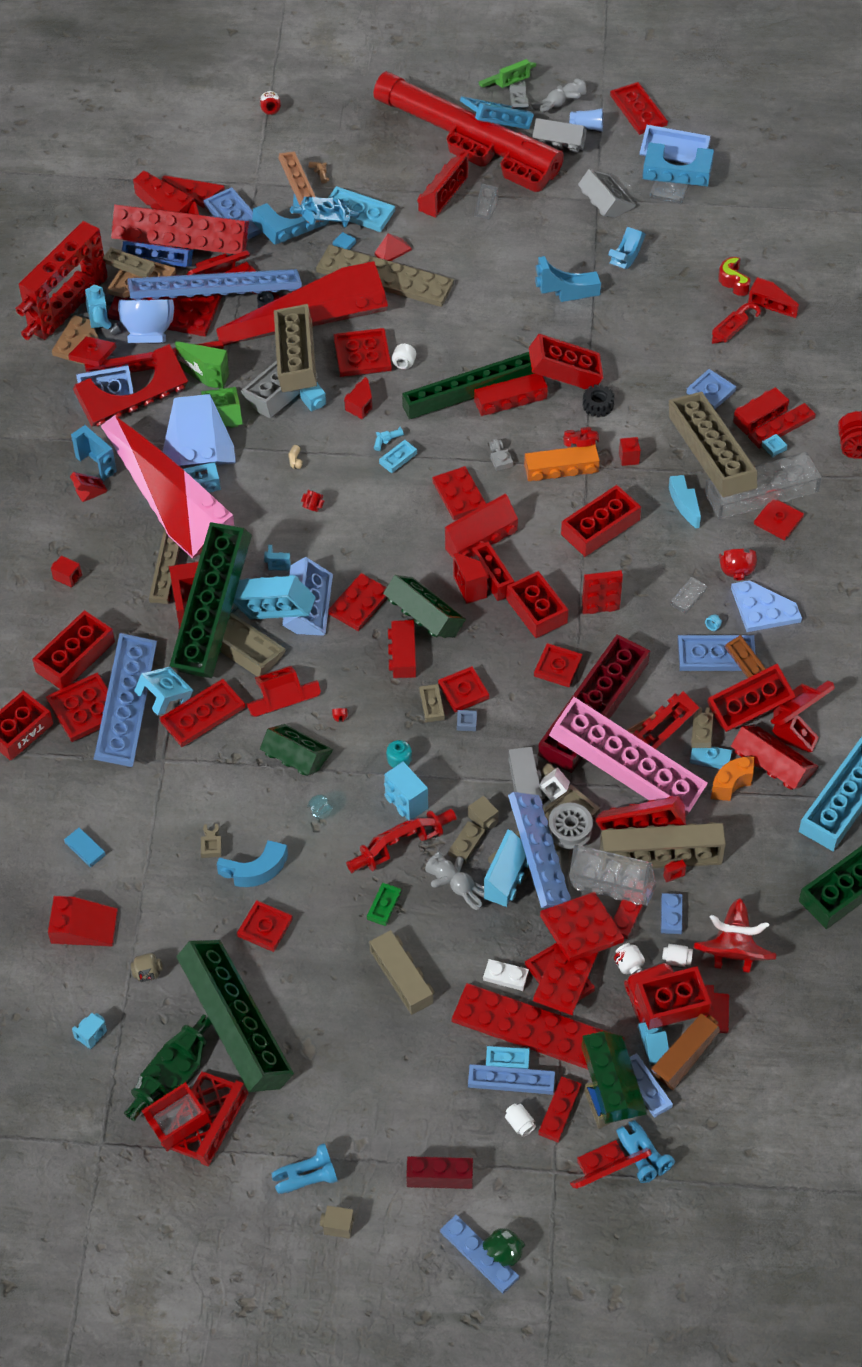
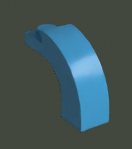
(628, 249)
(257, 871)

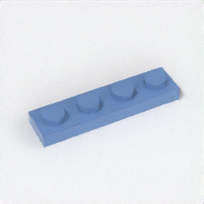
(511, 1079)
(472, 1248)

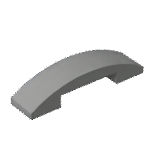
(518, 95)

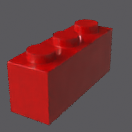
(761, 410)
(498, 574)
(402, 649)

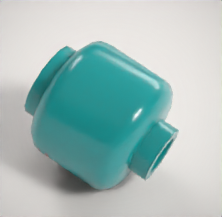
(398, 752)

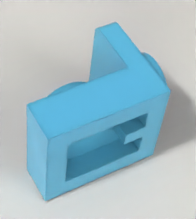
(277, 561)

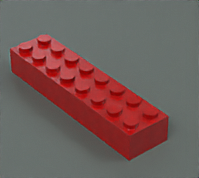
(179, 229)

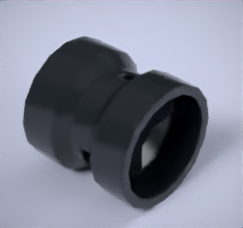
(264, 298)

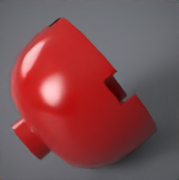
(738, 563)

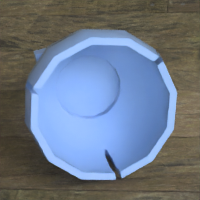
(146, 319)

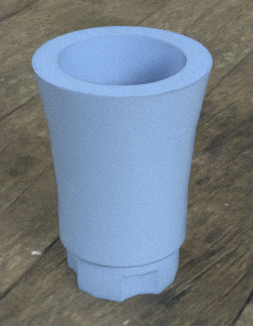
(589, 119)

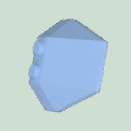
(197, 433)

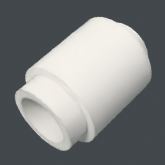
(677, 955)
(520, 1119)

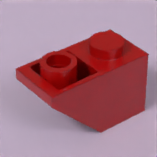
(359, 399)

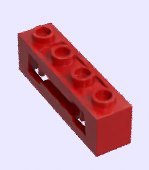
(683, 705)

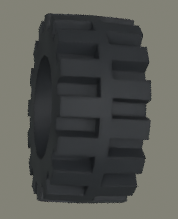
(598, 392)

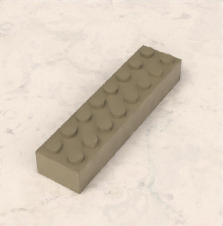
(713, 444)

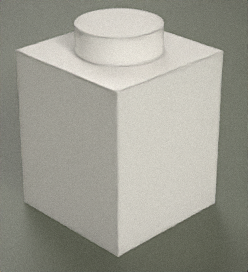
(554, 784)

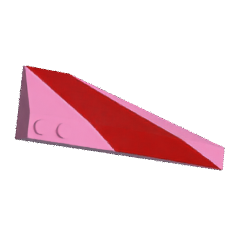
(172, 493)

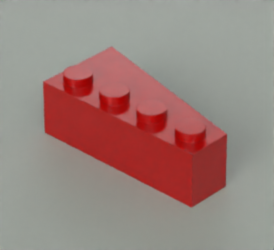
(161, 194)

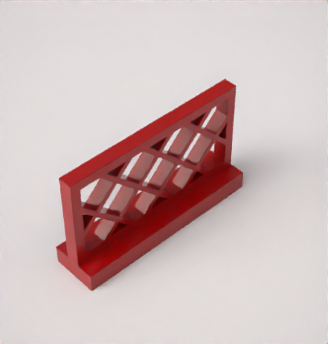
(222, 1119)

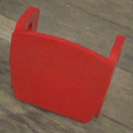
(630, 984)

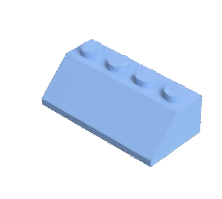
(319, 583)

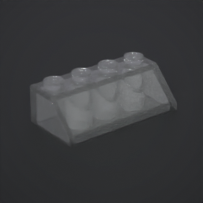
(612, 875)

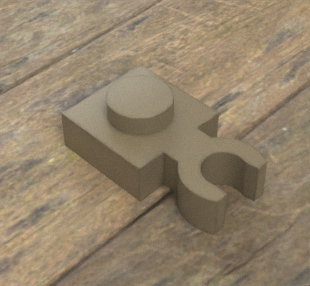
(211, 843)

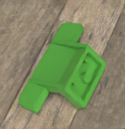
(510, 74)

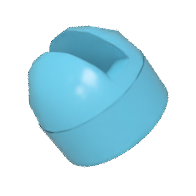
(713, 626)

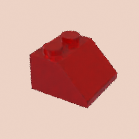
(470, 578)

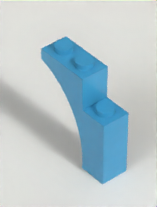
(566, 285)

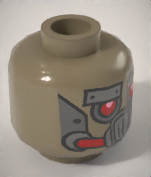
(146, 967)

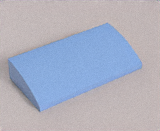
(679, 145)

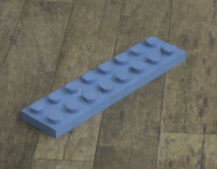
(123, 706)

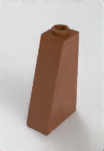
(685, 1051)

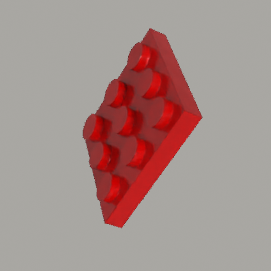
(362, 352)
(80, 706)
(581, 926)

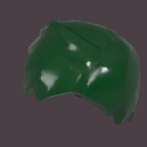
(504, 1246)

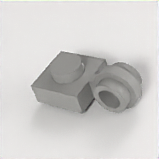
(500, 459)

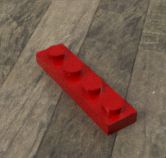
(782, 424)

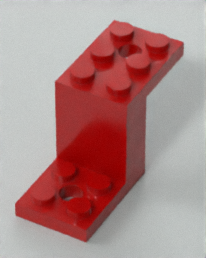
(182, 580)

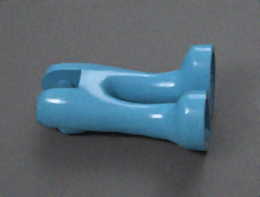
(639, 1138)
(293, 1170)

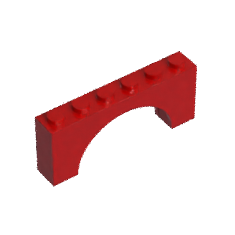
(102, 406)

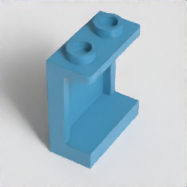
(87, 444)

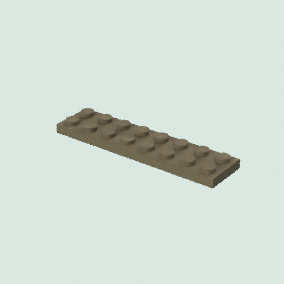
(394, 277)

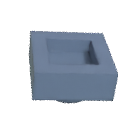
(466, 720)

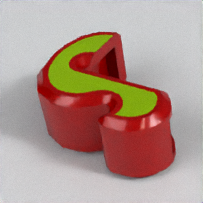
(731, 278)

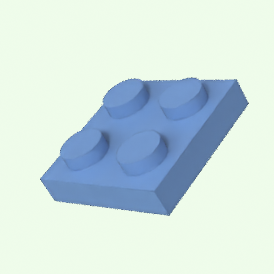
(713, 387)

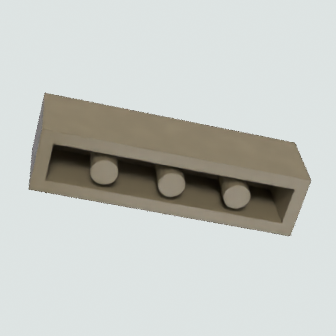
(401, 972)

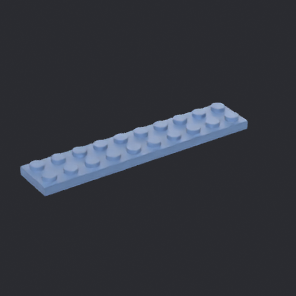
(214, 284)

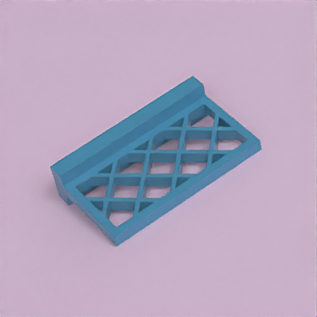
(499, 113)

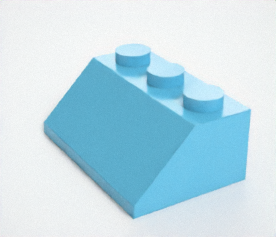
(506, 870)

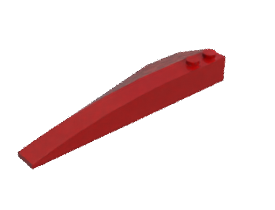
(333, 298)

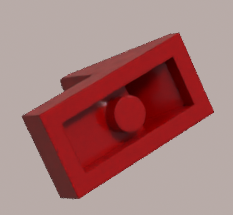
(87, 486)

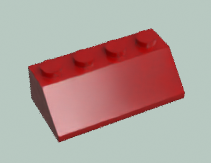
(444, 185)
(482, 525)
(751, 698)
(773, 756)
(652, 813)

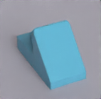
(654, 1042)

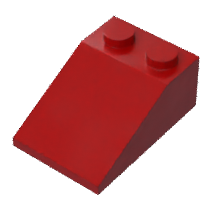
(81, 922)

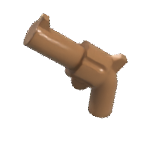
(320, 169)

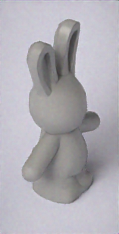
(557, 97)
(460, 882)

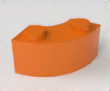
(732, 777)

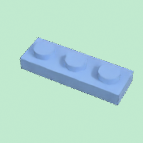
(651, 1092)

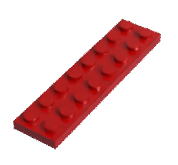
(522, 1024)

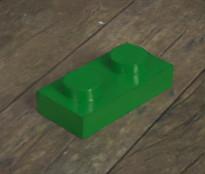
(384, 904)

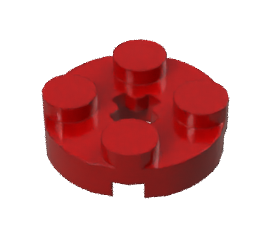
(581, 438)

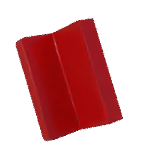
(719, 1008)

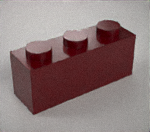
(439, 1172)

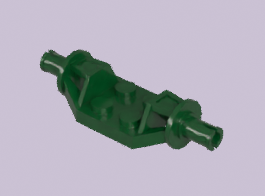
(170, 1067)

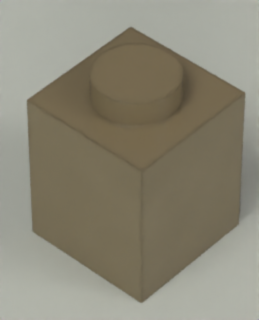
(483, 813)
(337, 1221)

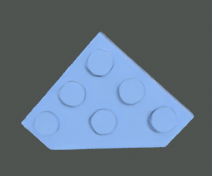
(762, 607)

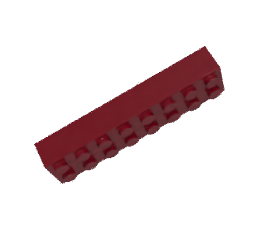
(602, 691)

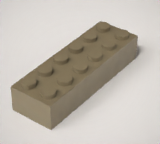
(295, 348)
(660, 845)

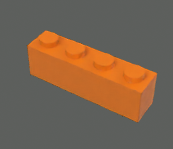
(561, 463)

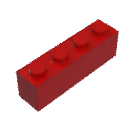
(510, 394)

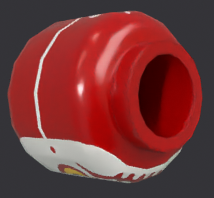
(270, 102)

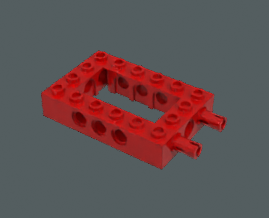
(47, 314)

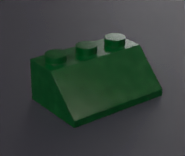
(295, 749)

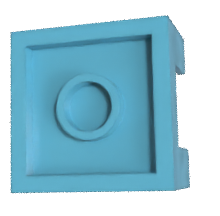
(165, 686)

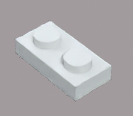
(505, 974)

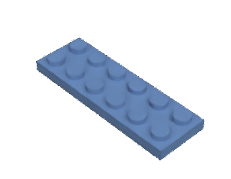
(539, 849)

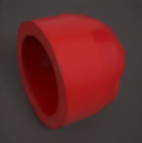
(339, 712)

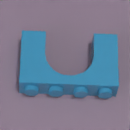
(695, 173)
(279, 228)

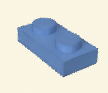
(671, 913)

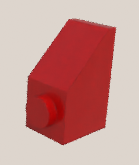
(796, 734)

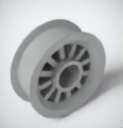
(574, 815)

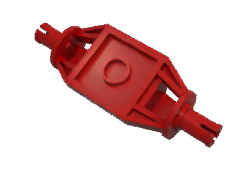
(391, 836)

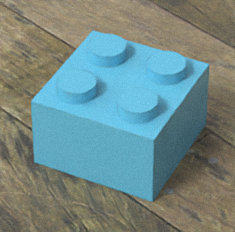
(406, 791)

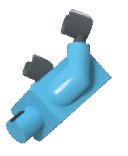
(96, 306)

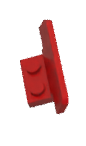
(218, 264)
(280, 691)
(804, 698)
(604, 1162)

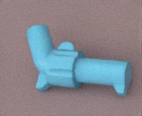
(385, 437)

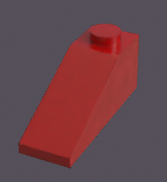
(770, 296)

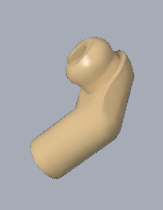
(294, 462)

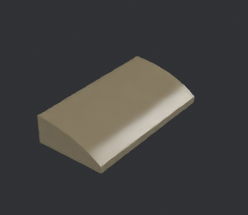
(250, 647)

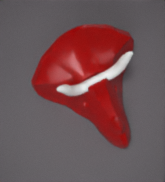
(736, 938)

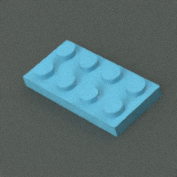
(372, 212)

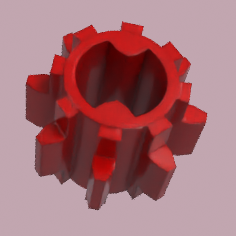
(312, 500)

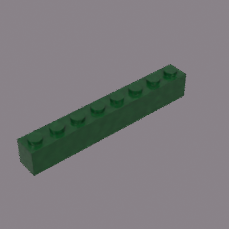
(462, 386)

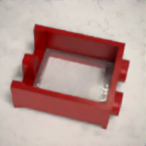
(176, 1115)

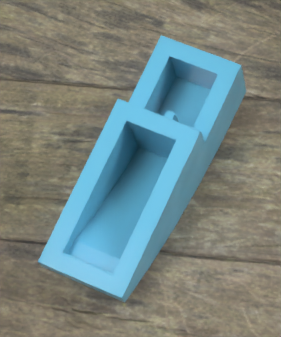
(685, 500)

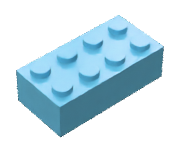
(273, 597)

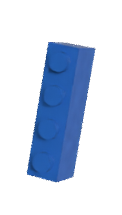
(159, 253)

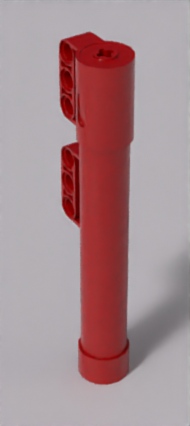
(528, 160)

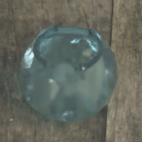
(320, 806)

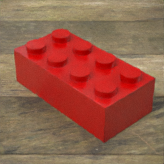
(565, 362)
(600, 520)
(73, 650)

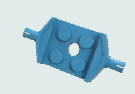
(324, 210)

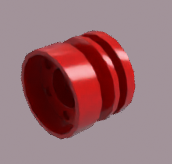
(851, 434)

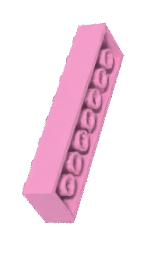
(625, 756)

